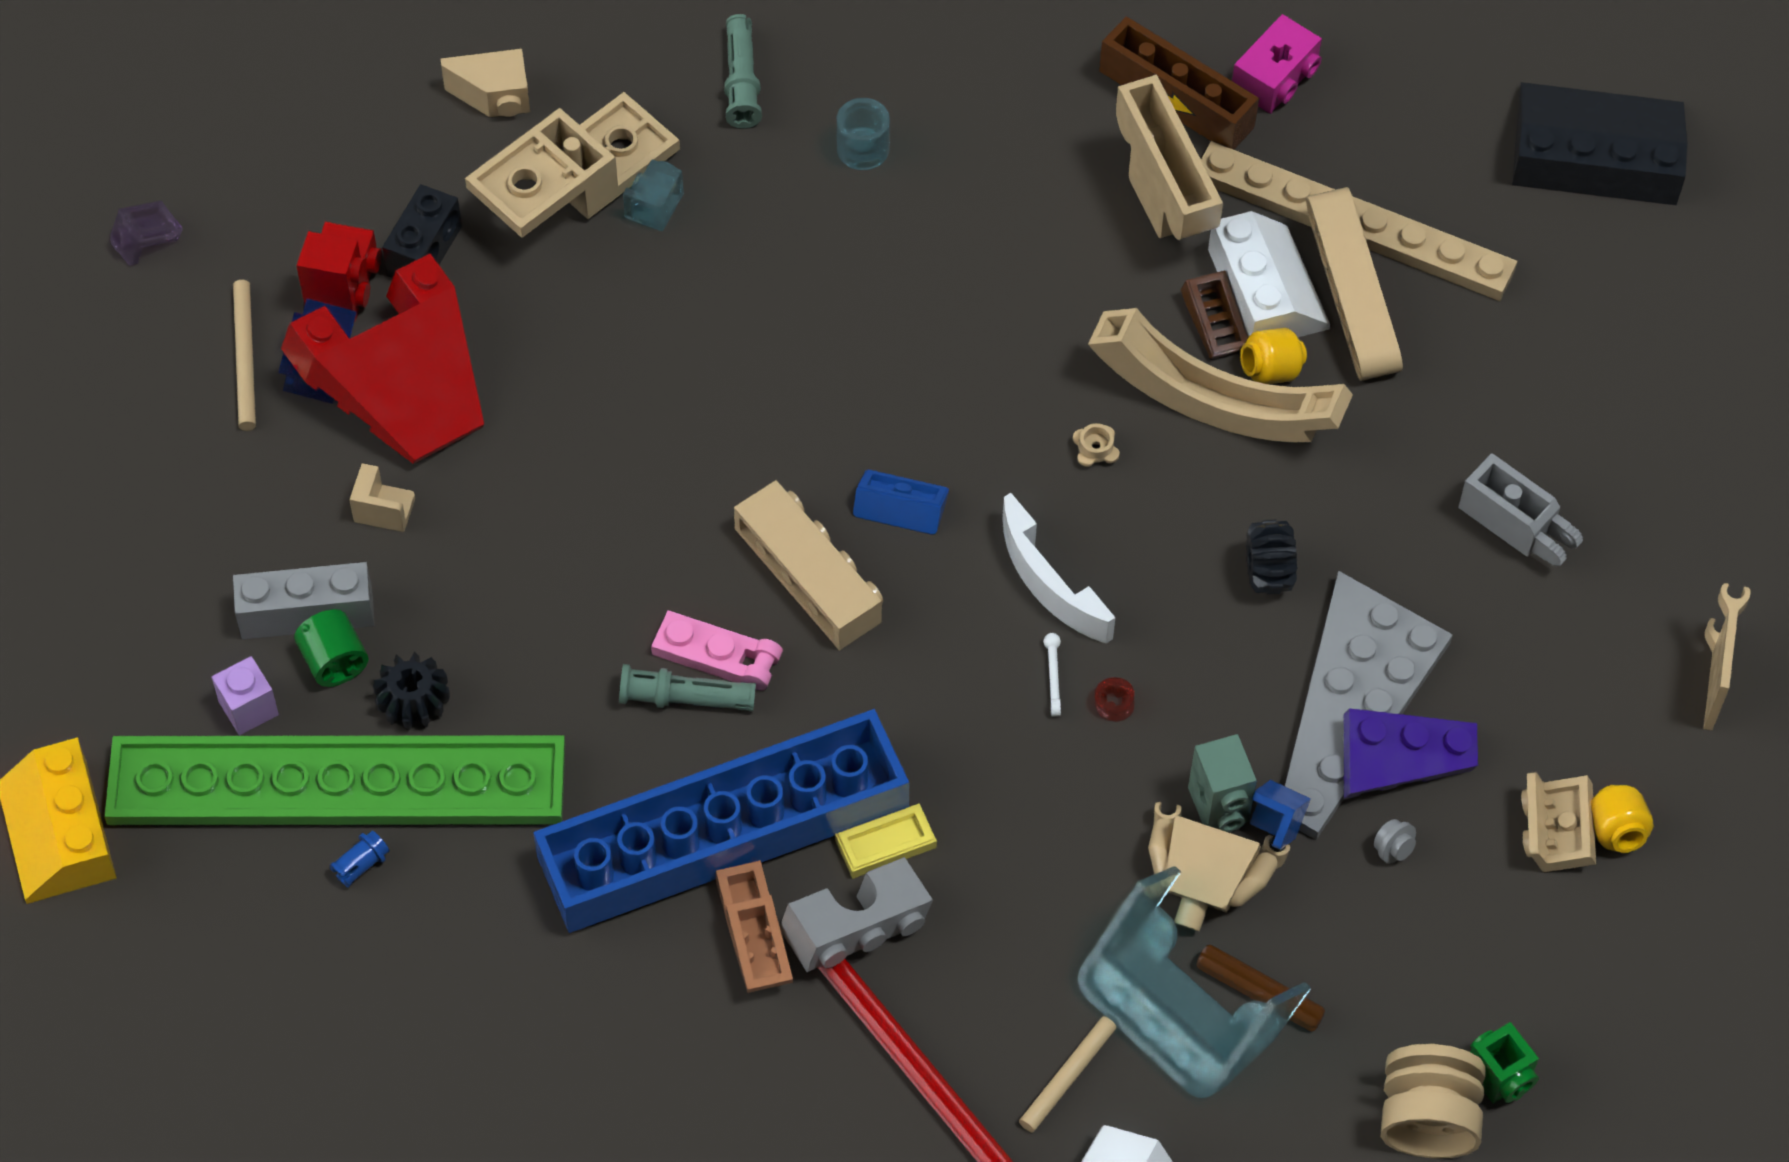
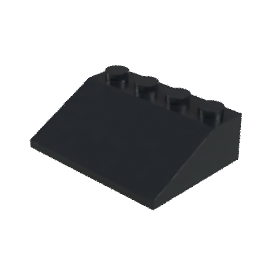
(1600, 144)

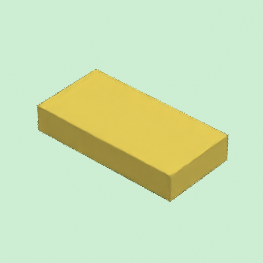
(885, 840)

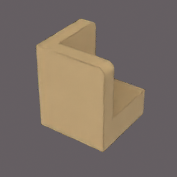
(378, 503)

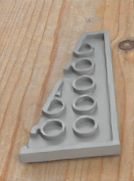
(1370, 660)

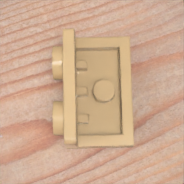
(1559, 822)

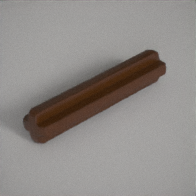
(1255, 984)

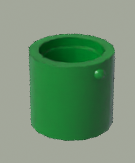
(331, 648)

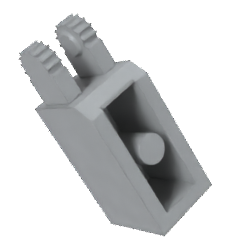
(1517, 511)

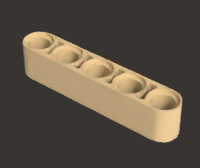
(1354, 284)

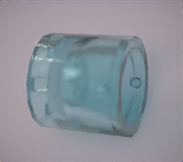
(863, 133)

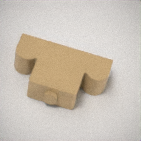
(1165, 163)

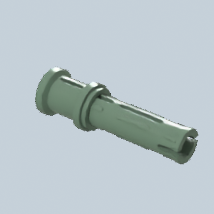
(741, 85)
(667, 688)

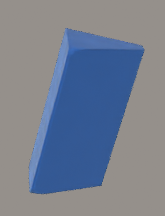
(900, 501)

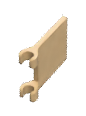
(1722, 652)

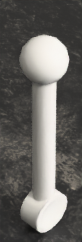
(1052, 642)

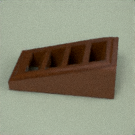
(1218, 284)

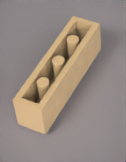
(809, 564)

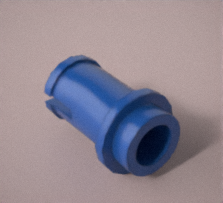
(360, 858)

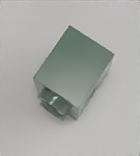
(1222, 783)

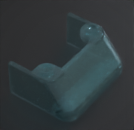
(1164, 1008)

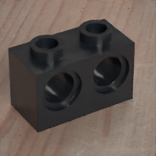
(424, 228)

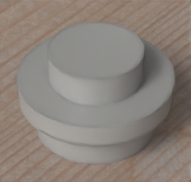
(1395, 841)

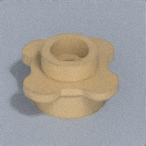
(1099, 435)

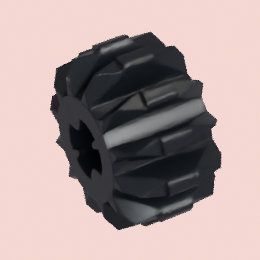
(1271, 556)
(407, 676)

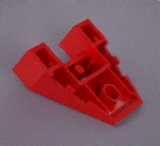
(403, 375)

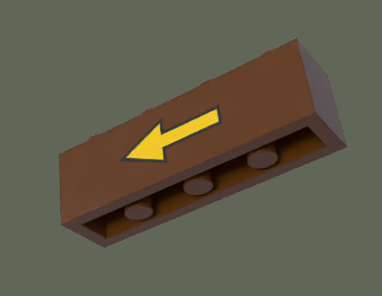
(1198, 93)

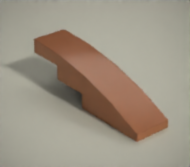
(753, 926)

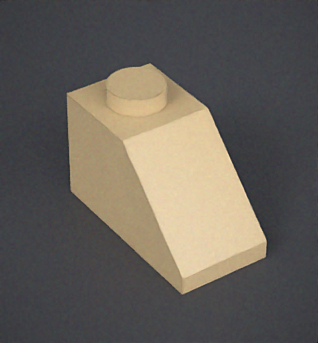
(489, 82)

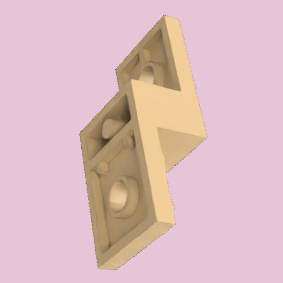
(571, 164)

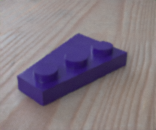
(1402, 749)

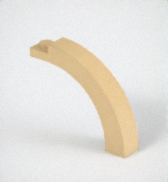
(1209, 394)

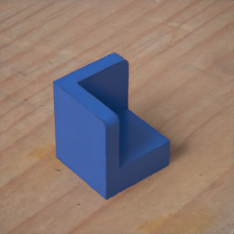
(1279, 812)

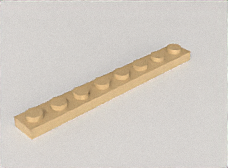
(1383, 229)

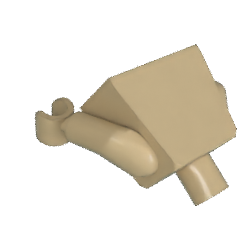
(1213, 864)

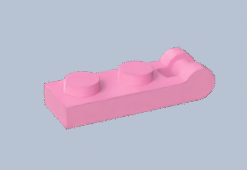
(715, 650)

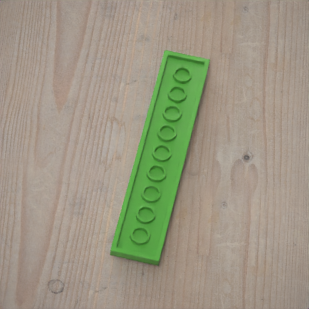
(336, 780)

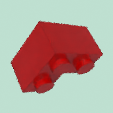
(338, 265)

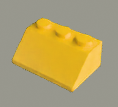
(55, 822)

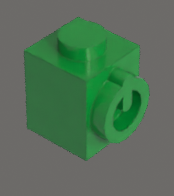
(1508, 1063)

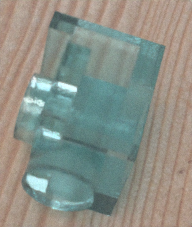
(654, 195)

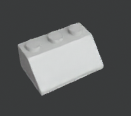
(1266, 275)

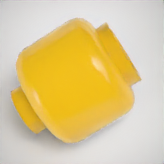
(1273, 356)
(1621, 818)

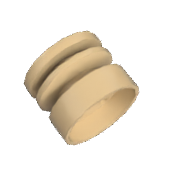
(1433, 1101)

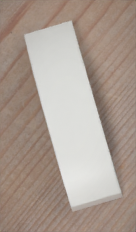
(1079, 611)

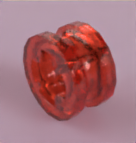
(1119, 688)

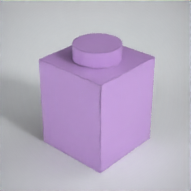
(245, 695)

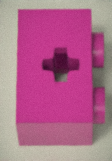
(1278, 63)

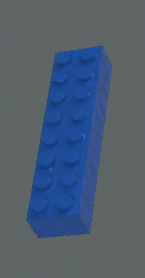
(721, 820)

